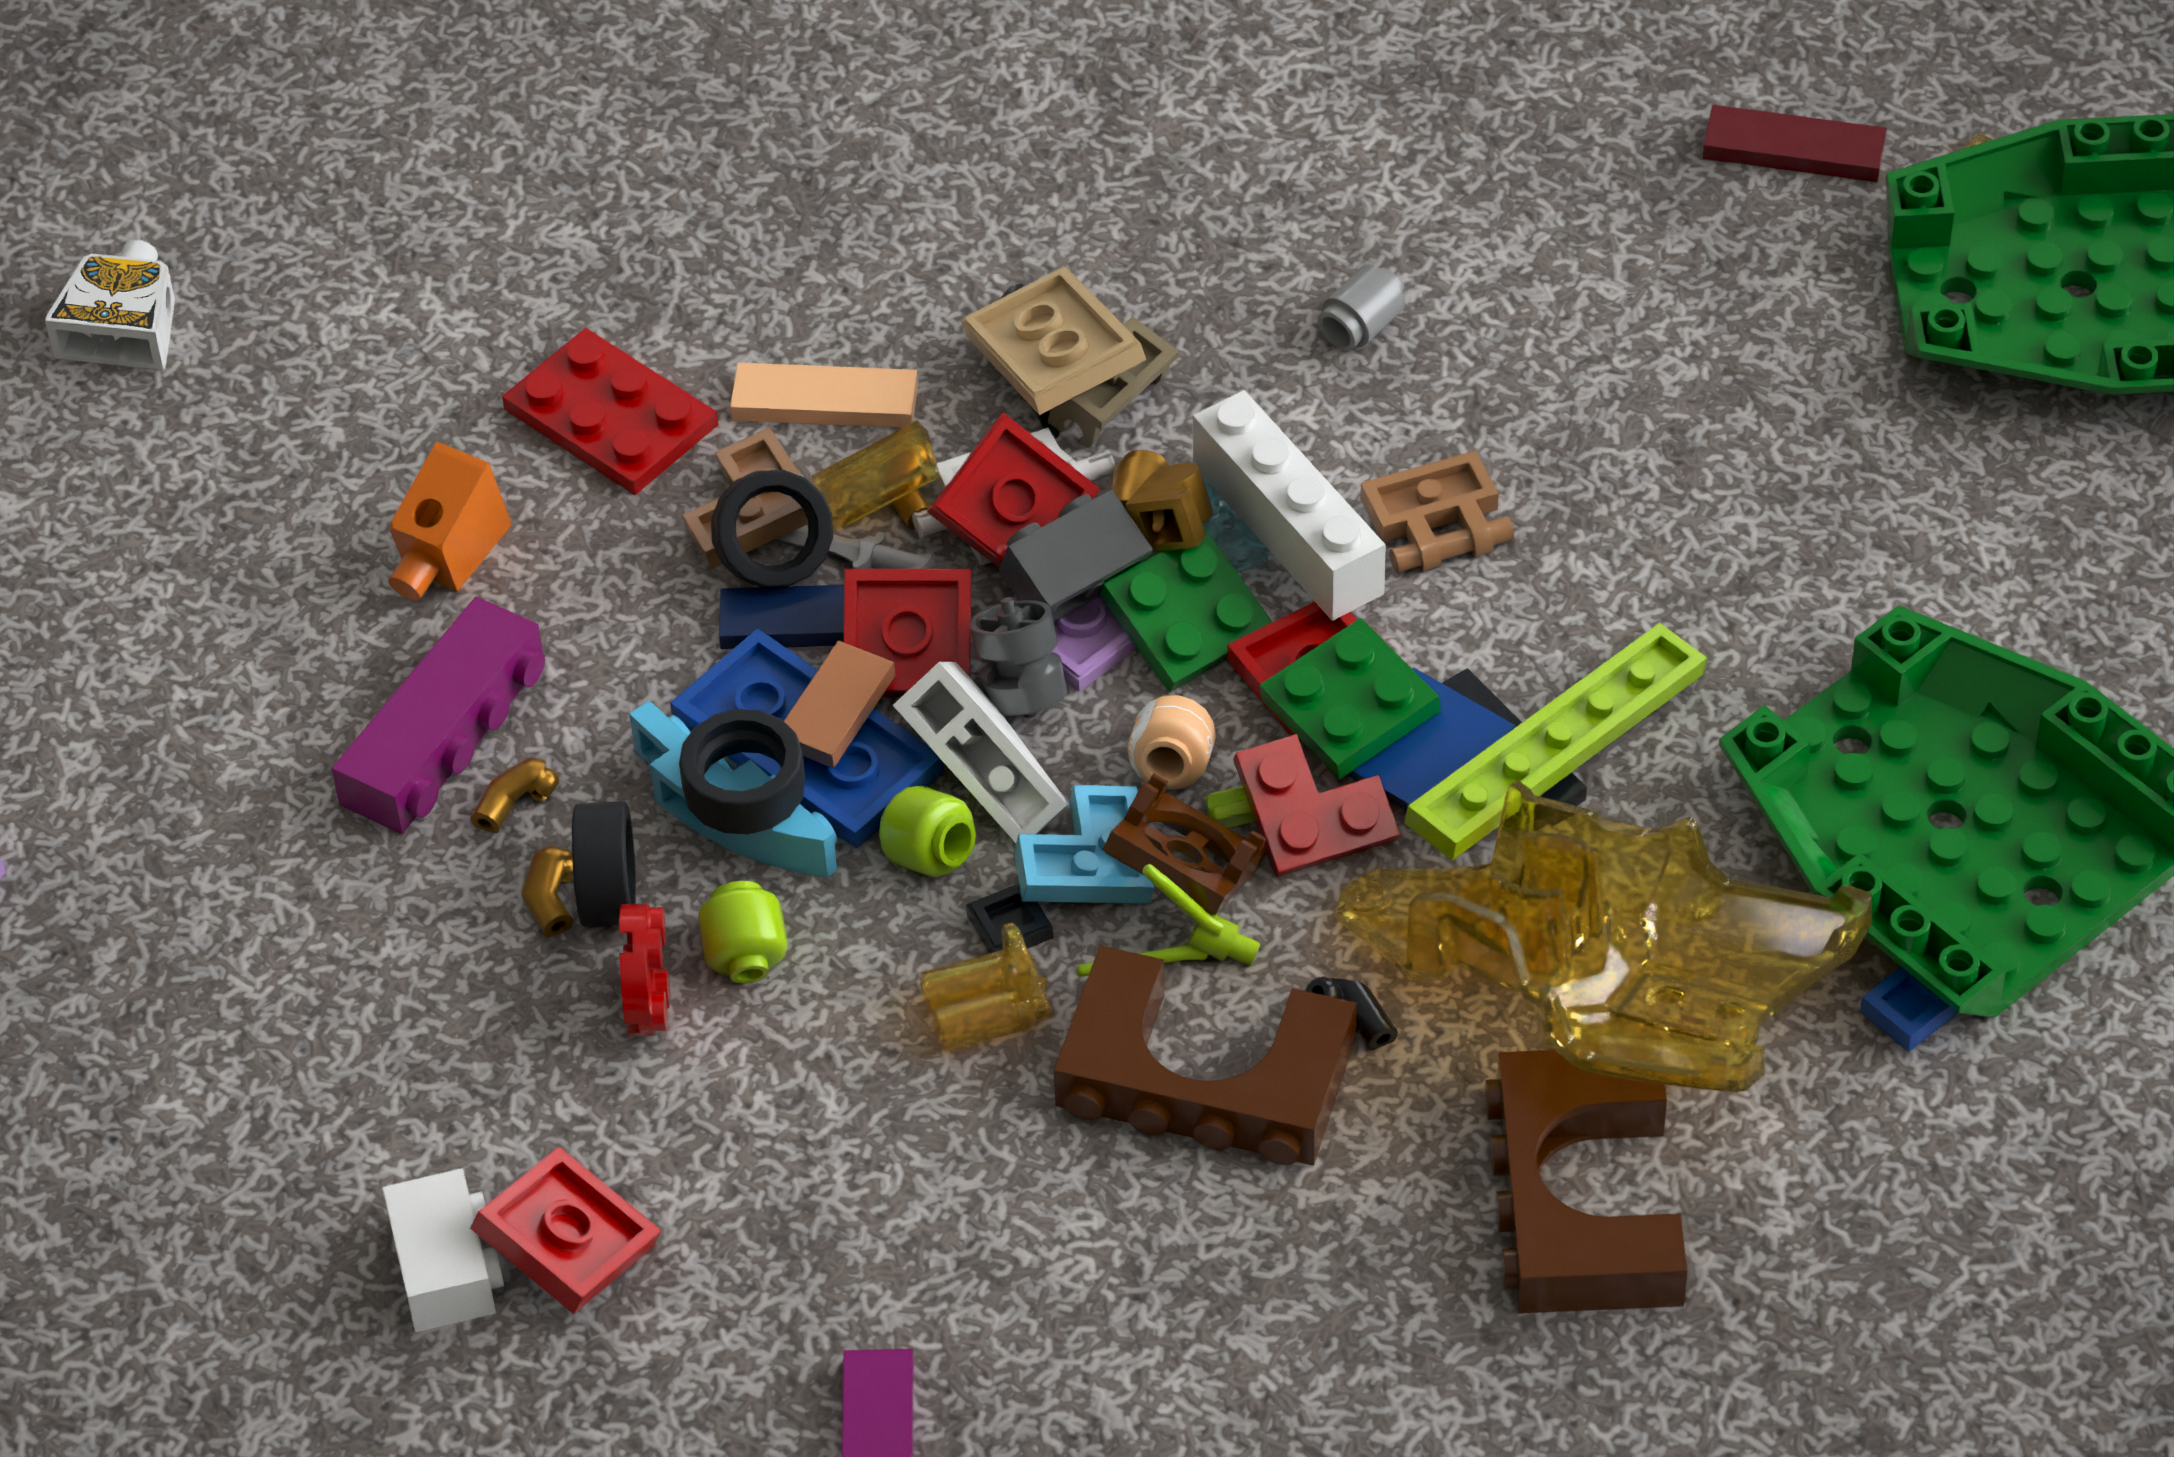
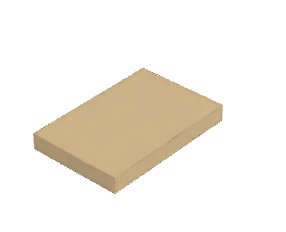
(1053, 340)

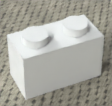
(438, 1253)

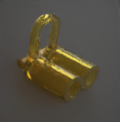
(986, 994)

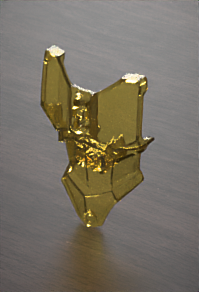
(1615, 940)

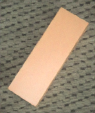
(824, 395)

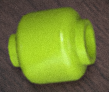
(927, 831)
(742, 931)

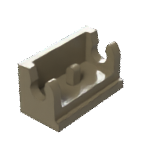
(1100, 404)

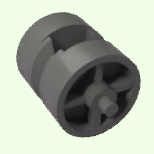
(1017, 655)

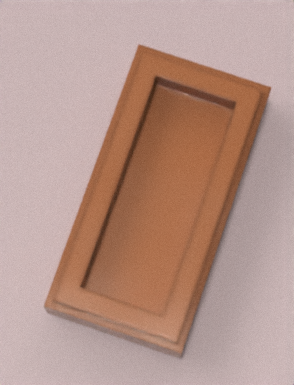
(839, 701)

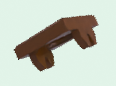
(1205, 882)

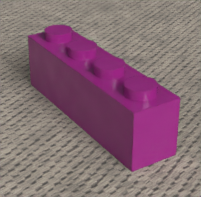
(439, 715)

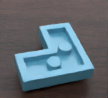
(1075, 865)

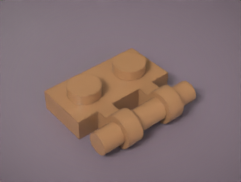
(1432, 497)

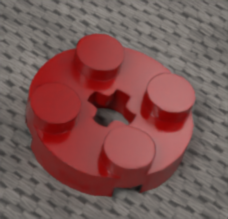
(643, 982)

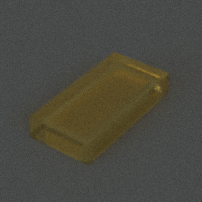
(878, 474)

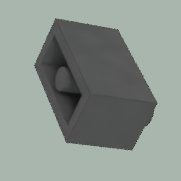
(1073, 554)

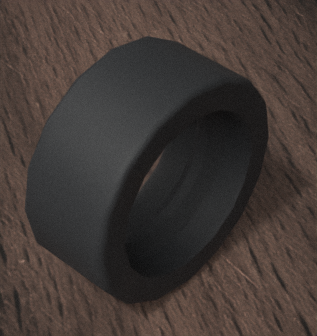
(819, 528)
(749, 809)
(602, 861)

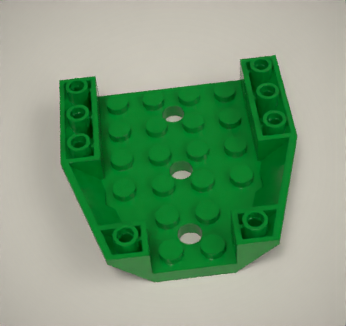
(2019, 226)
(2030, 759)

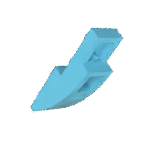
(797, 844)

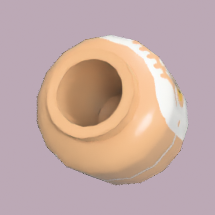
(1172, 740)

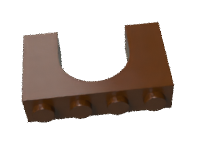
(1268, 1110)
(1557, 1253)

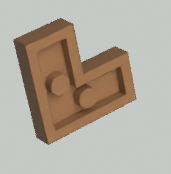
(764, 515)

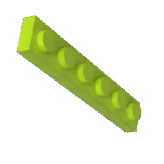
(1556, 739)

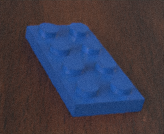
(871, 770)

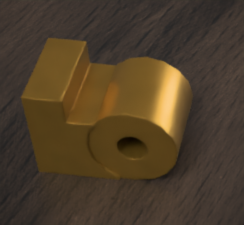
(1178, 507)

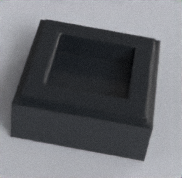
(1007, 907)

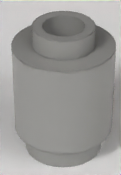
(1361, 307)

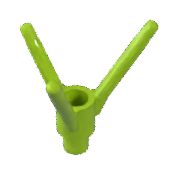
(1210, 935)

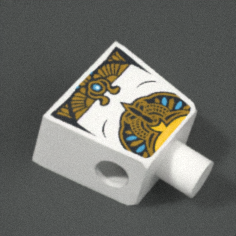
(115, 310)

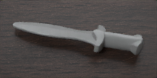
(866, 553)

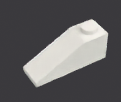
(981, 749)

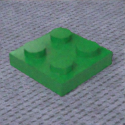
(1184, 610)
(1350, 698)

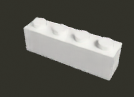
(1289, 505)

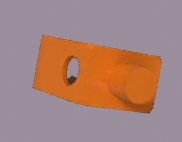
(446, 522)

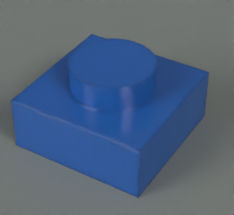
(1905, 1009)

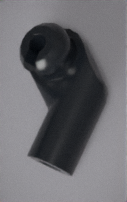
(1370, 1016)

